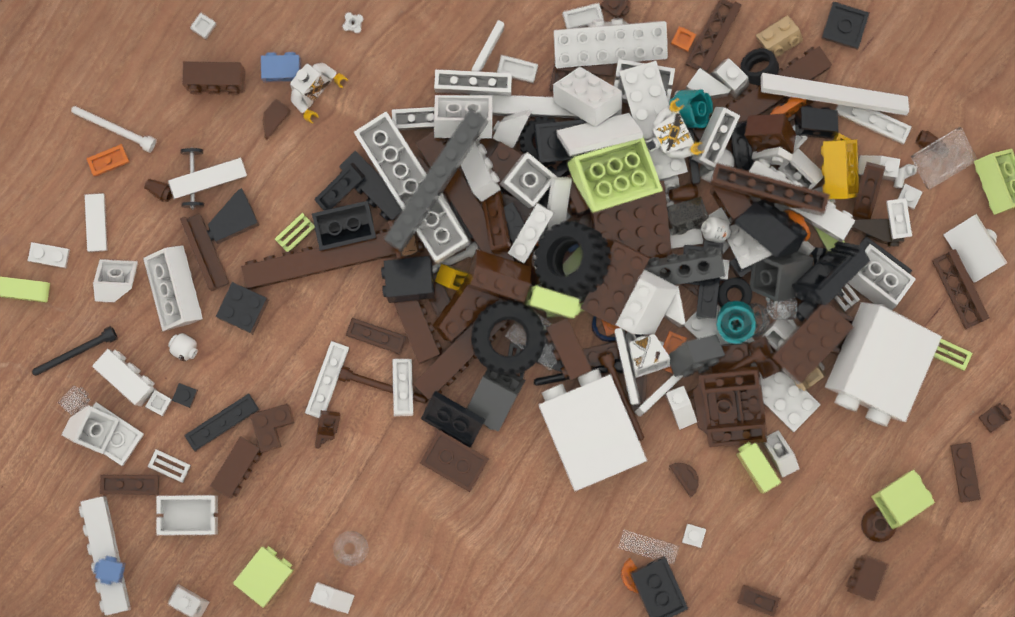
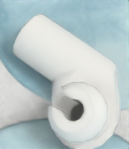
(903, 173)

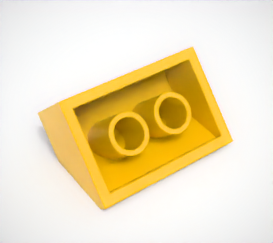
(840, 168)

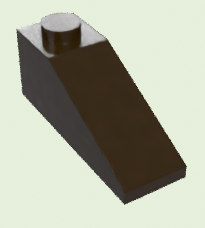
(876, 230)

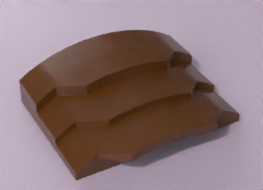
(731, 407)

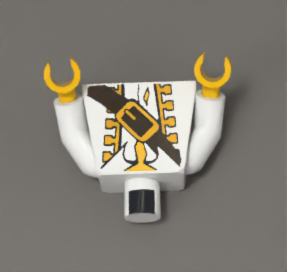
(309, 85)
(672, 134)

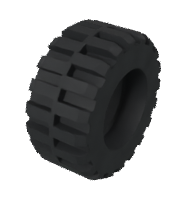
(552, 251)
(508, 311)

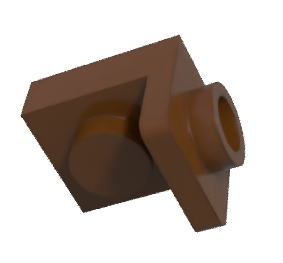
(616, 7)
(995, 417)

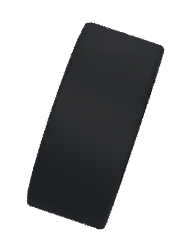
(755, 57)

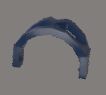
(598, 335)

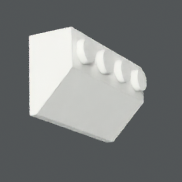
(172, 287)

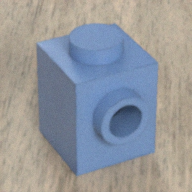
(109, 570)

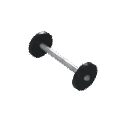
(192, 151)

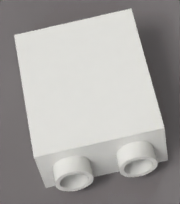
(882, 364)
(591, 430)

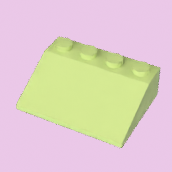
(615, 175)

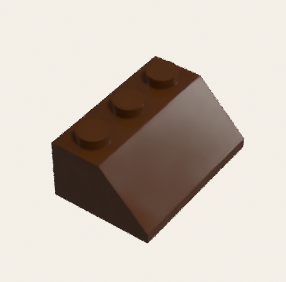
(499, 276)

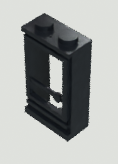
(831, 273)

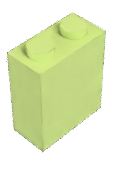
(552, 302)
(757, 467)
(903, 499)
(264, 576)

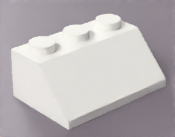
(452, 109)
(882, 280)
(647, 304)

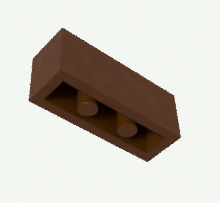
(567, 349)
(236, 468)

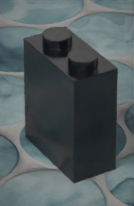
(408, 279)

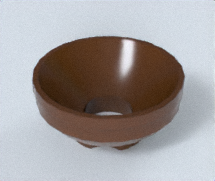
(869, 529)

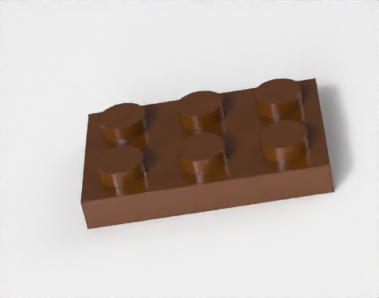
(454, 461)

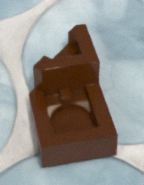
(273, 117)
(327, 427)

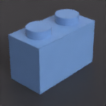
(279, 67)

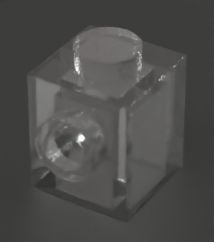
(782, 310)
(74, 400)

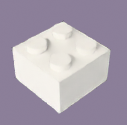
(527, 180)

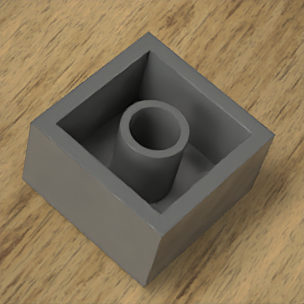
(696, 356)

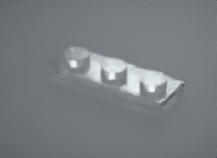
(648, 546)

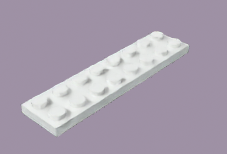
(779, 390)

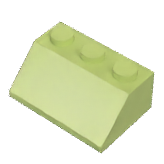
(998, 179)

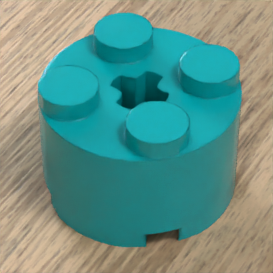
(696, 107)
(745, 327)

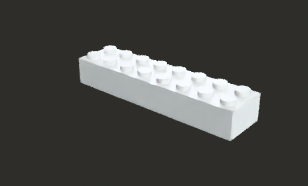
(403, 176)

